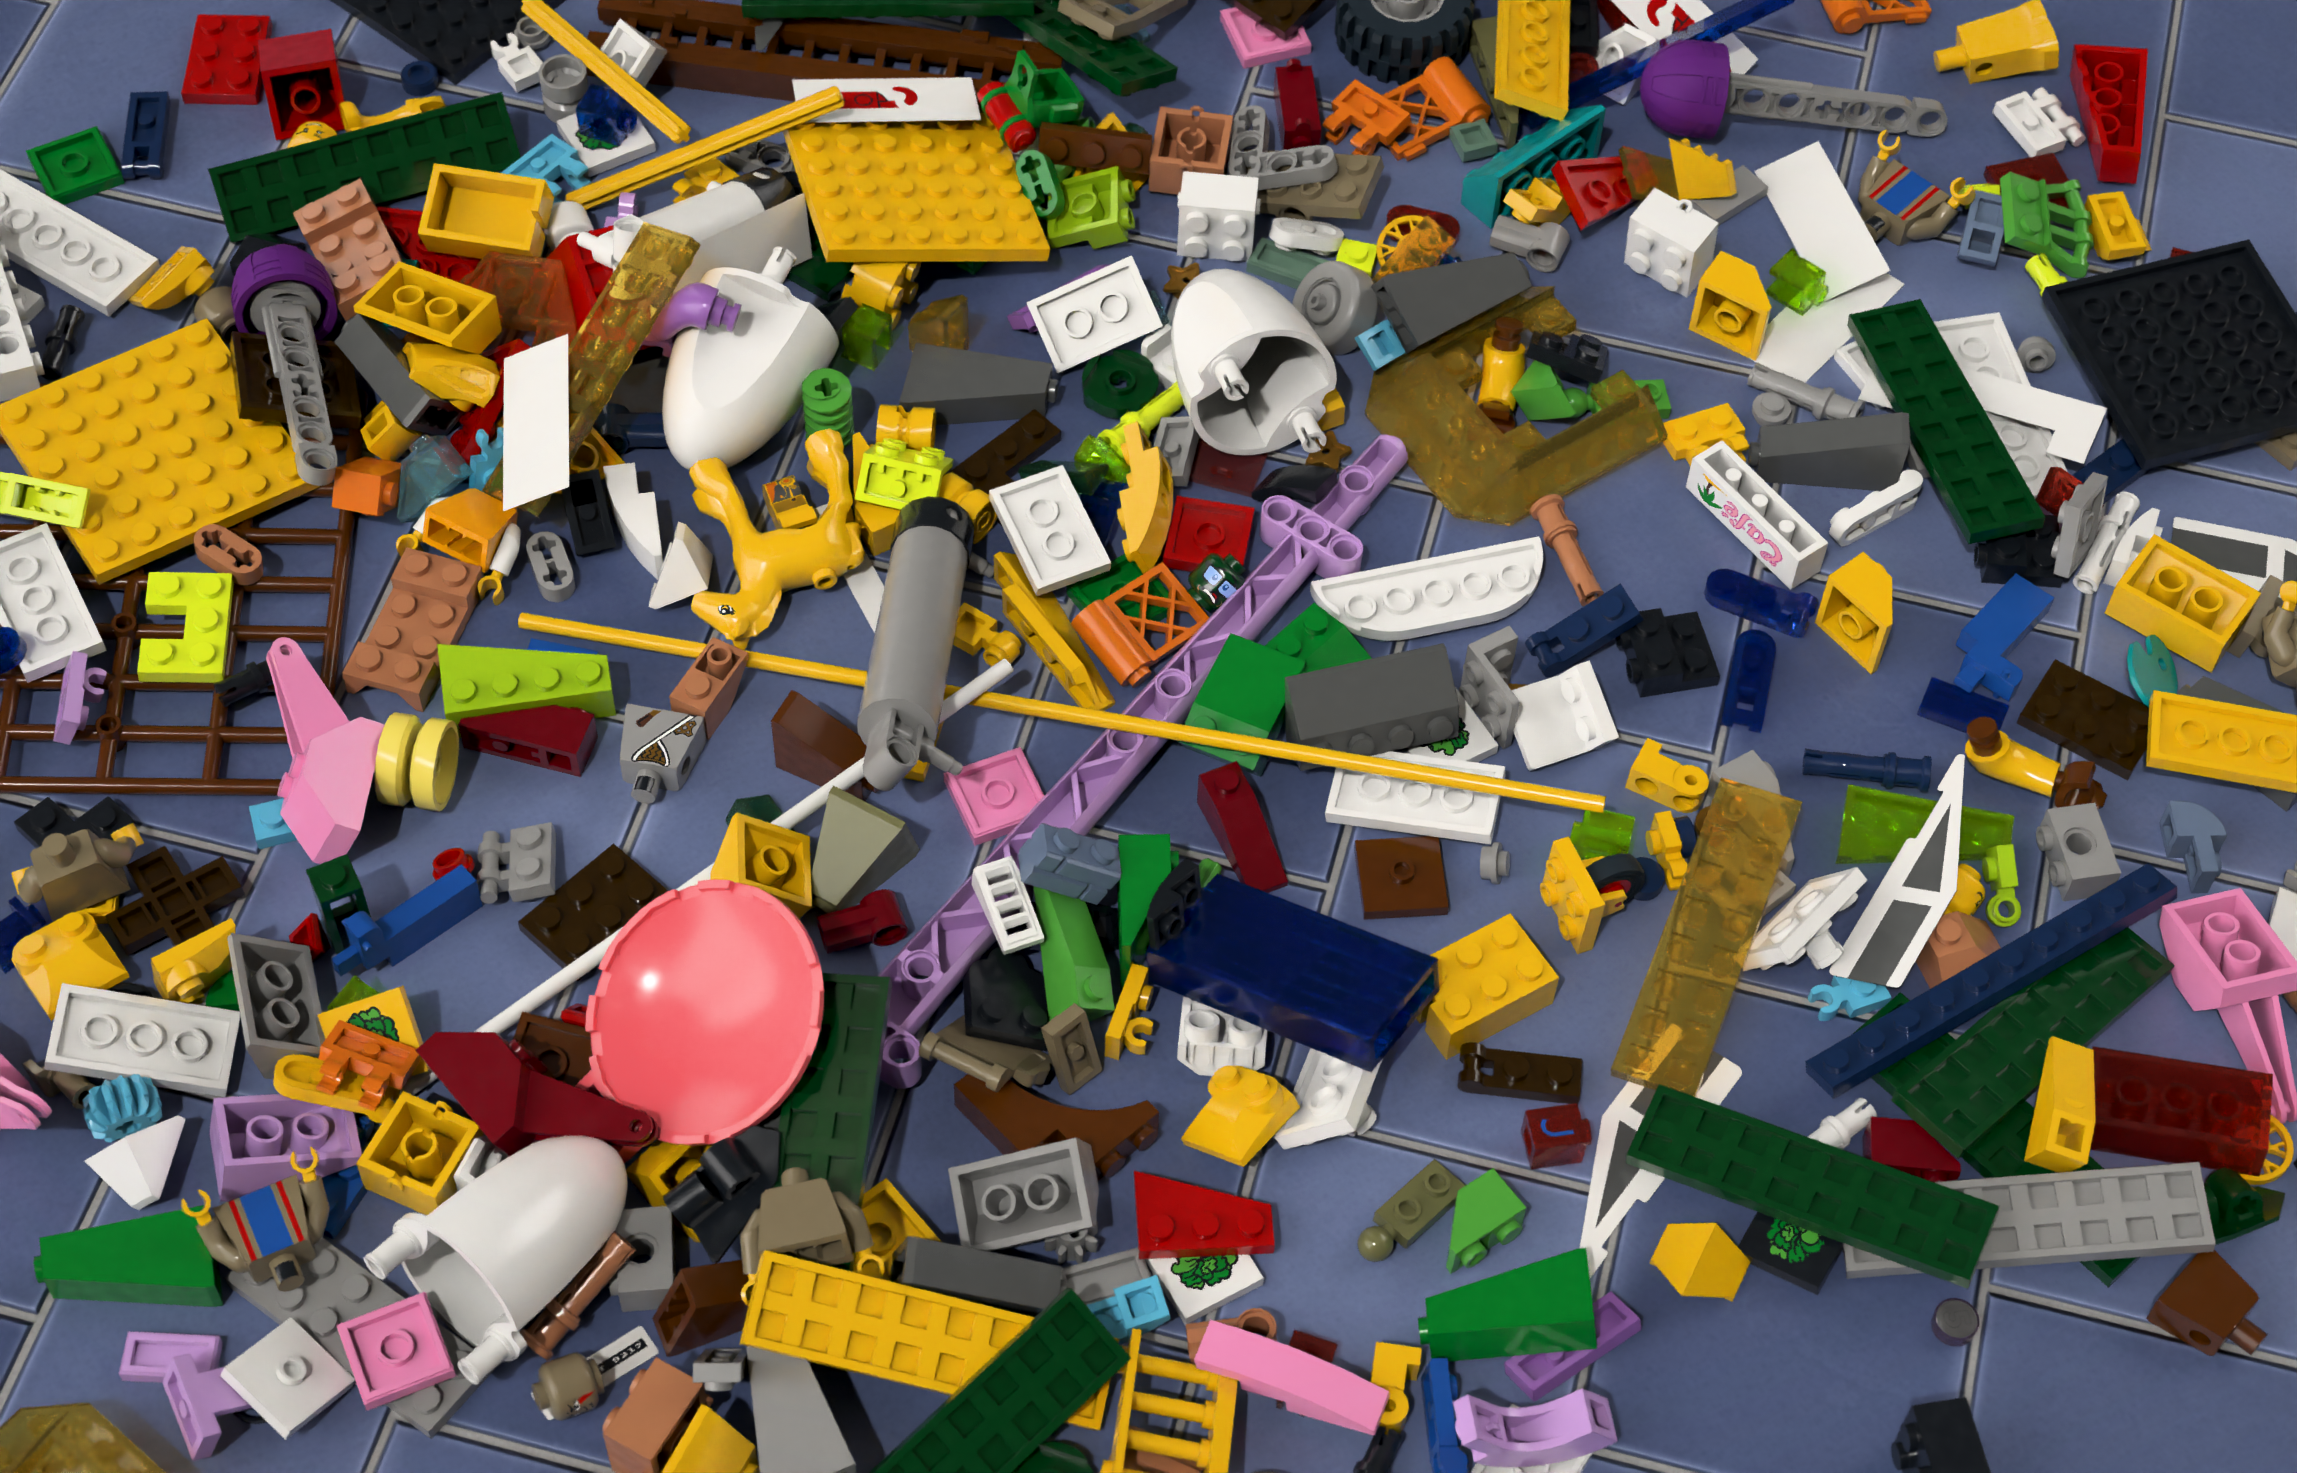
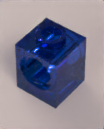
(605, 115)

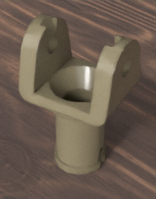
(52, 1082)

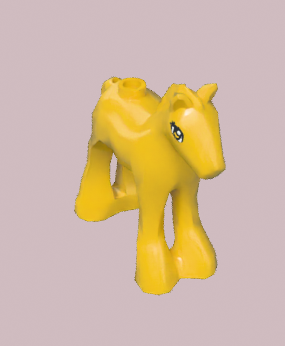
(782, 557)

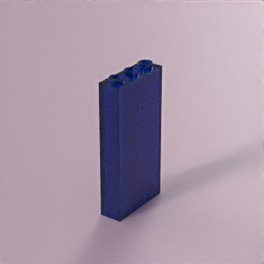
(1296, 972)

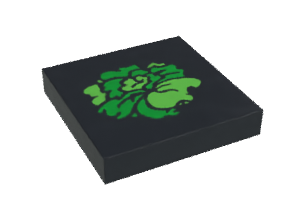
(1790, 1252)

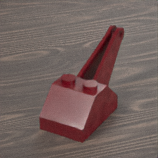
(516, 1103)

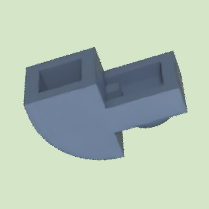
(1982, 229)
(2197, 837)

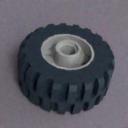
(1402, 36)

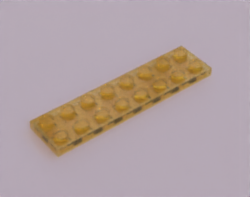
(615, 333)
(1707, 938)

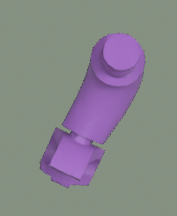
(691, 306)

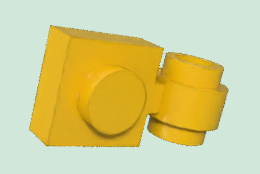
(980, 630)

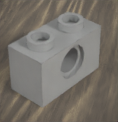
(2082, 831)
(653, 1234)

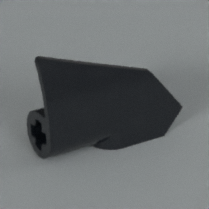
(727, 1188)

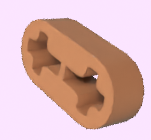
(232, 549)

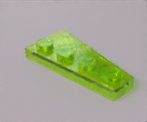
(1881, 821)

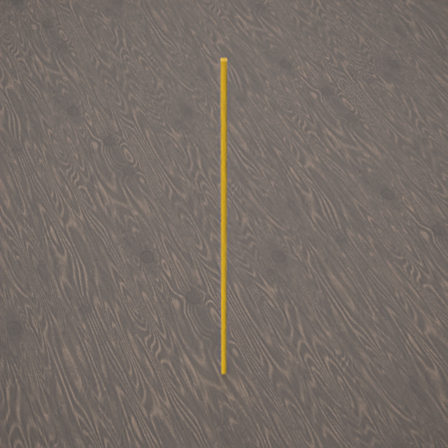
(1099, 718)

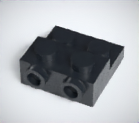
(2020, 553)
(1668, 654)

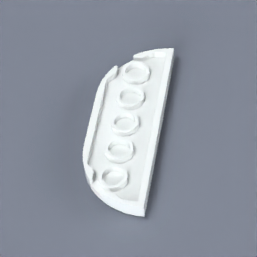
(1434, 592)

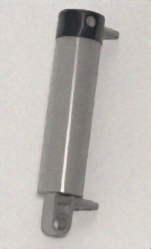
(916, 640)

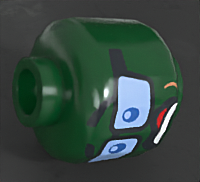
(1215, 580)

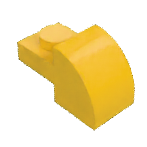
(1539, 203)
(386, 434)

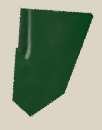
(2239, 1207)

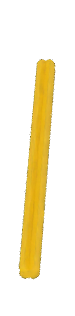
(607, 70)
(708, 148)

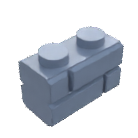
(1069, 863)

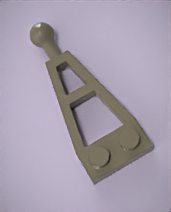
(1114, 23)

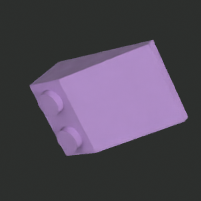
(259, 1132)

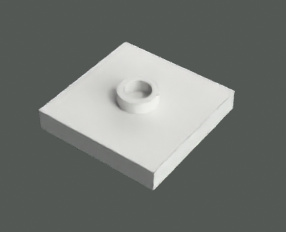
(287, 1378)

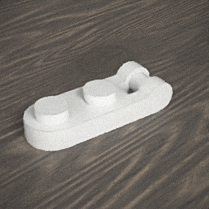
(1876, 509)

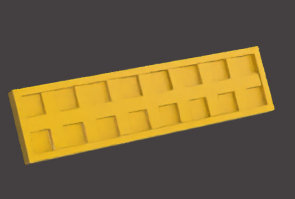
(881, 1328)

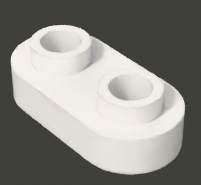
(1306, 234)

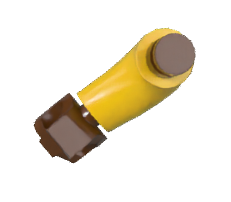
(1502, 369)
(2010, 762)

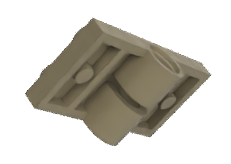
(1338, 197)

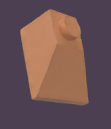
(1954, 946)

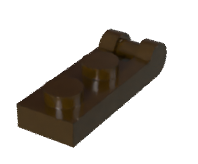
(1520, 1074)

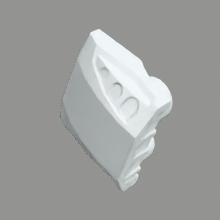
(1217, 1039)

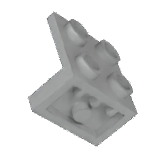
(1486, 683)

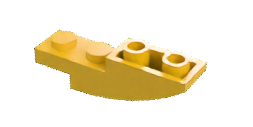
(1147, 501)

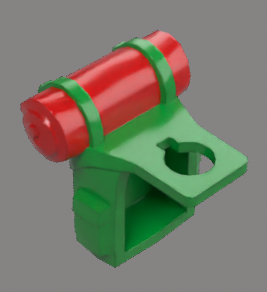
(1029, 101)

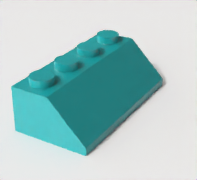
(1534, 156)

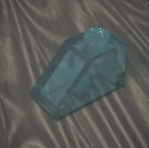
(428, 474)

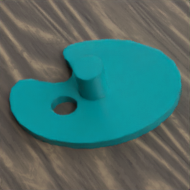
(2145, 668)

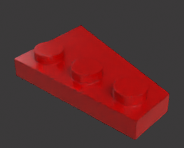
(1592, 187)
(1197, 1221)

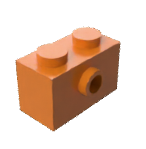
(367, 486)

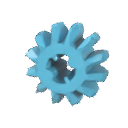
(122, 1107)

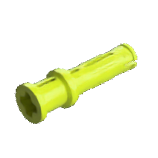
(1148, 417)

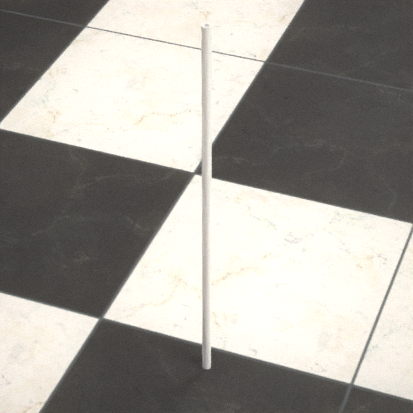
(787, 820)

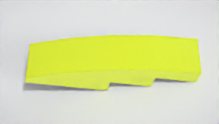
(43, 500)

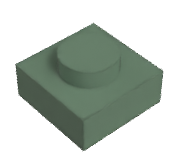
(1473, 140)

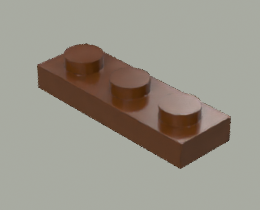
(1096, 147)

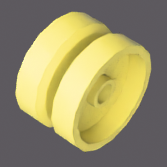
(416, 761)

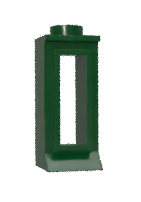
(333, 882)

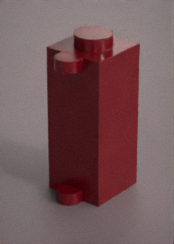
(1296, 106)

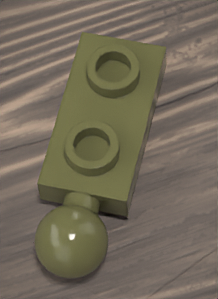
(1410, 1211)

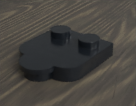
(1005, 1001)

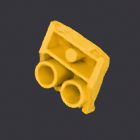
(453, 373)

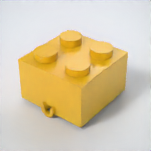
(417, 1153)

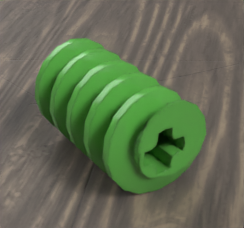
(828, 403)

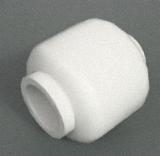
(566, 220)

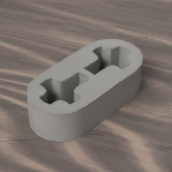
(544, 568)

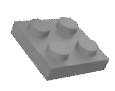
(2079, 523)

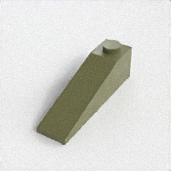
(1483, 53)

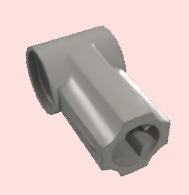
(1540, 245)

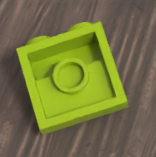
(1094, 210)

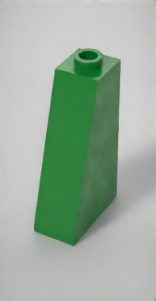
(132, 1262)
(1515, 1312)

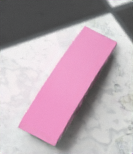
(1292, 1376)

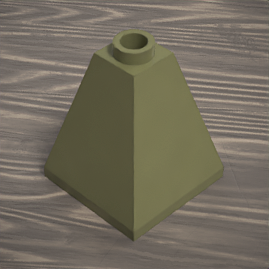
(856, 851)

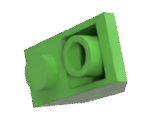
(1482, 1217)

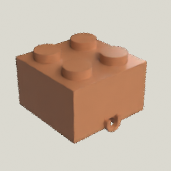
(1188, 145)
(652, 1419)

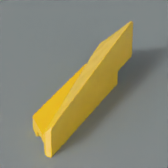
(1050, 634)

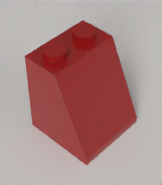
(301, 81)

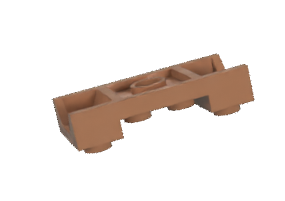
(348, 242)
(425, 608)

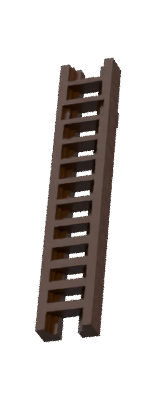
(771, 74)

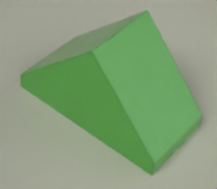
(1542, 394)

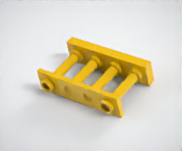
(1213, 1415)

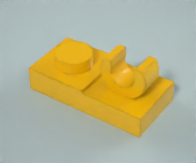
(1124, 1023)

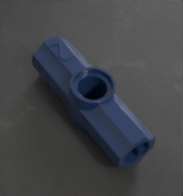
(630, 429)

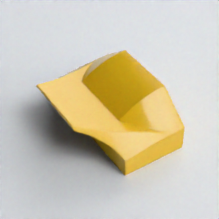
(2114, 227)

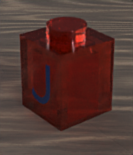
(1555, 1136)

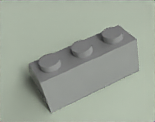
(276, 999)
(1025, 1195)

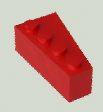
(2111, 102)

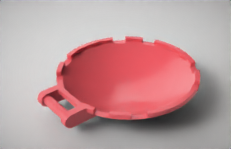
(705, 1012)

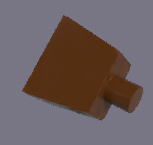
(2209, 1307)

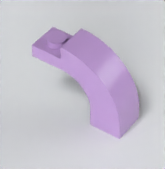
(1537, 1433)

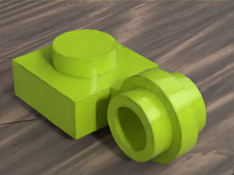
(2001, 872)

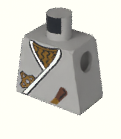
(659, 749)

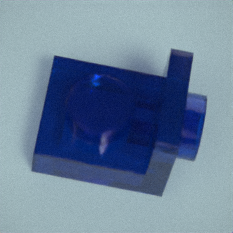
(16, 927)

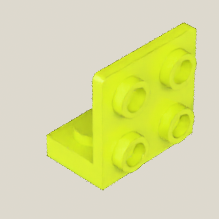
(898, 475)

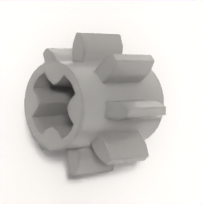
(1073, 1248)

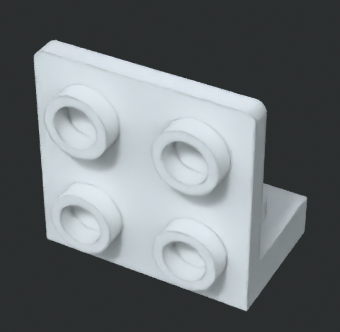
(1562, 717)

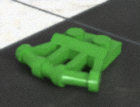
(2029, 215)

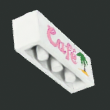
(1756, 514)

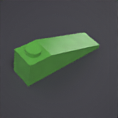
(1072, 957)

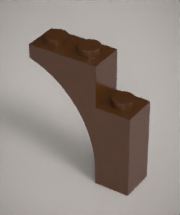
(1021, 1121)

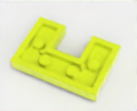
(203, 650)

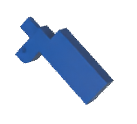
(1996, 633)
(409, 924)

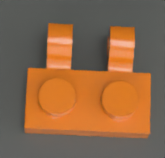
(1368, 111)
(368, 1054)

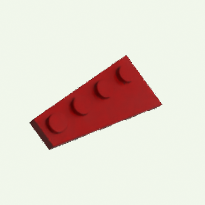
(484, 418)

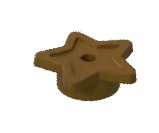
(1177, 276)
(1332, 459)

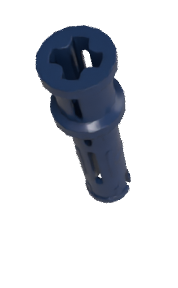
(1887, 769)

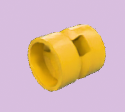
(913, 427)
(973, 501)

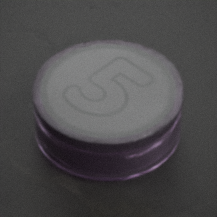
(1955, 1322)

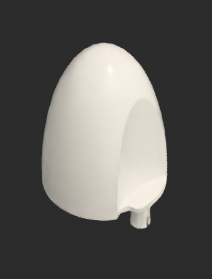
(1249, 365)
(742, 386)
(509, 1242)

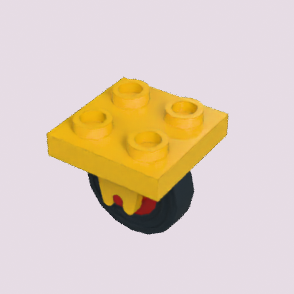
(1587, 890)

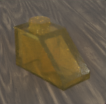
(1419, 249)
(941, 324)

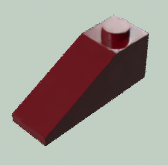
(537, 736)
(1240, 827)

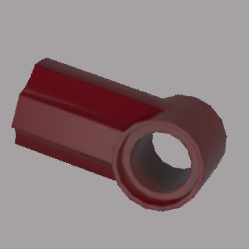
(874, 919)

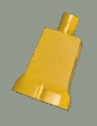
(2003, 45)

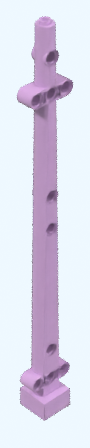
(1301, 544)

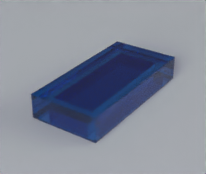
(1957, 707)

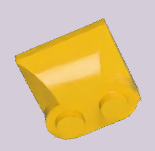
(180, 276)
(67, 953)
(194, 965)
(1240, 1115)

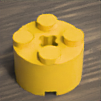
(883, 286)

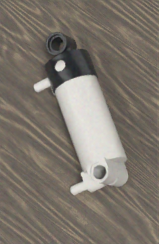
(701, 214)

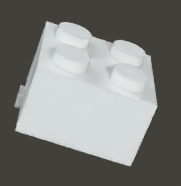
(1217, 216)
(1670, 242)

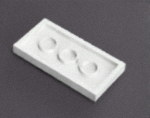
(43, 603)
(1416, 806)
(132, 1034)

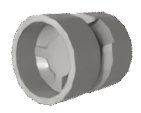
(562, 85)

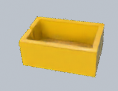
(484, 212)
(1487, 985)

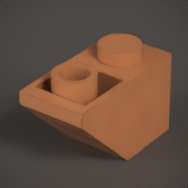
(710, 684)

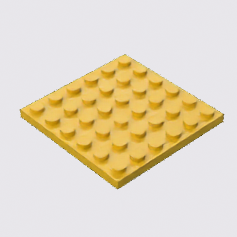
(914, 192)
(156, 448)

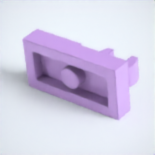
(75, 688)

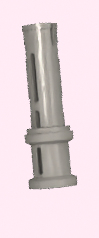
(1822, 402)

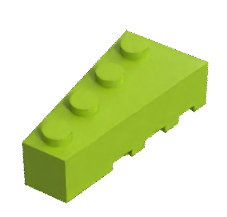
(506, 680)

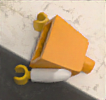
(473, 531)

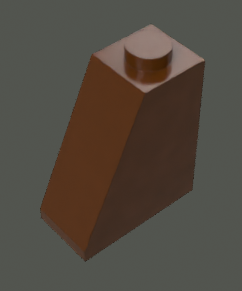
(816, 744)
(702, 1307)

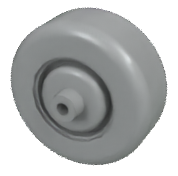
(1337, 304)

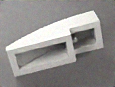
(635, 515)

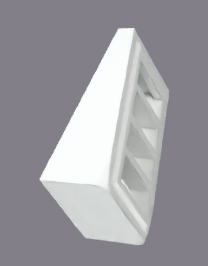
(997, 880)

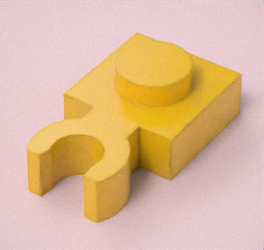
(1666, 845)

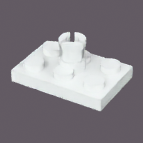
(1094, 314)
(1049, 530)
(1804, 923)
(1330, 1101)

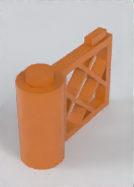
(1850, 15)
(1451, 98)
(1116, 639)

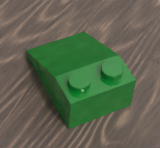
(1318, 641)
(1244, 698)
(1144, 866)

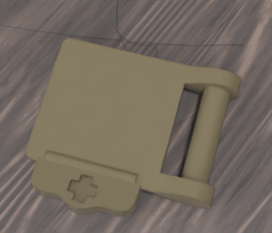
(984, 1058)

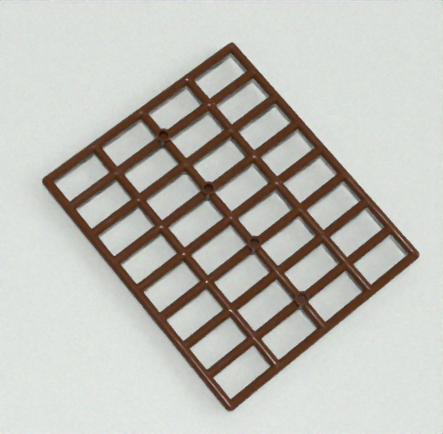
(128, 638)

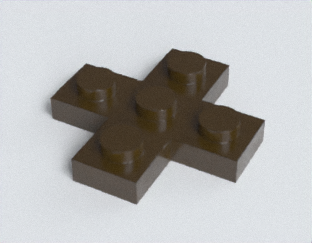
(172, 902)

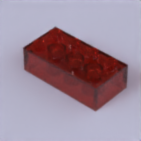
(2181, 1111)

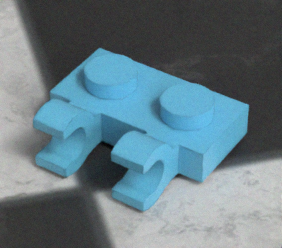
(548, 162)

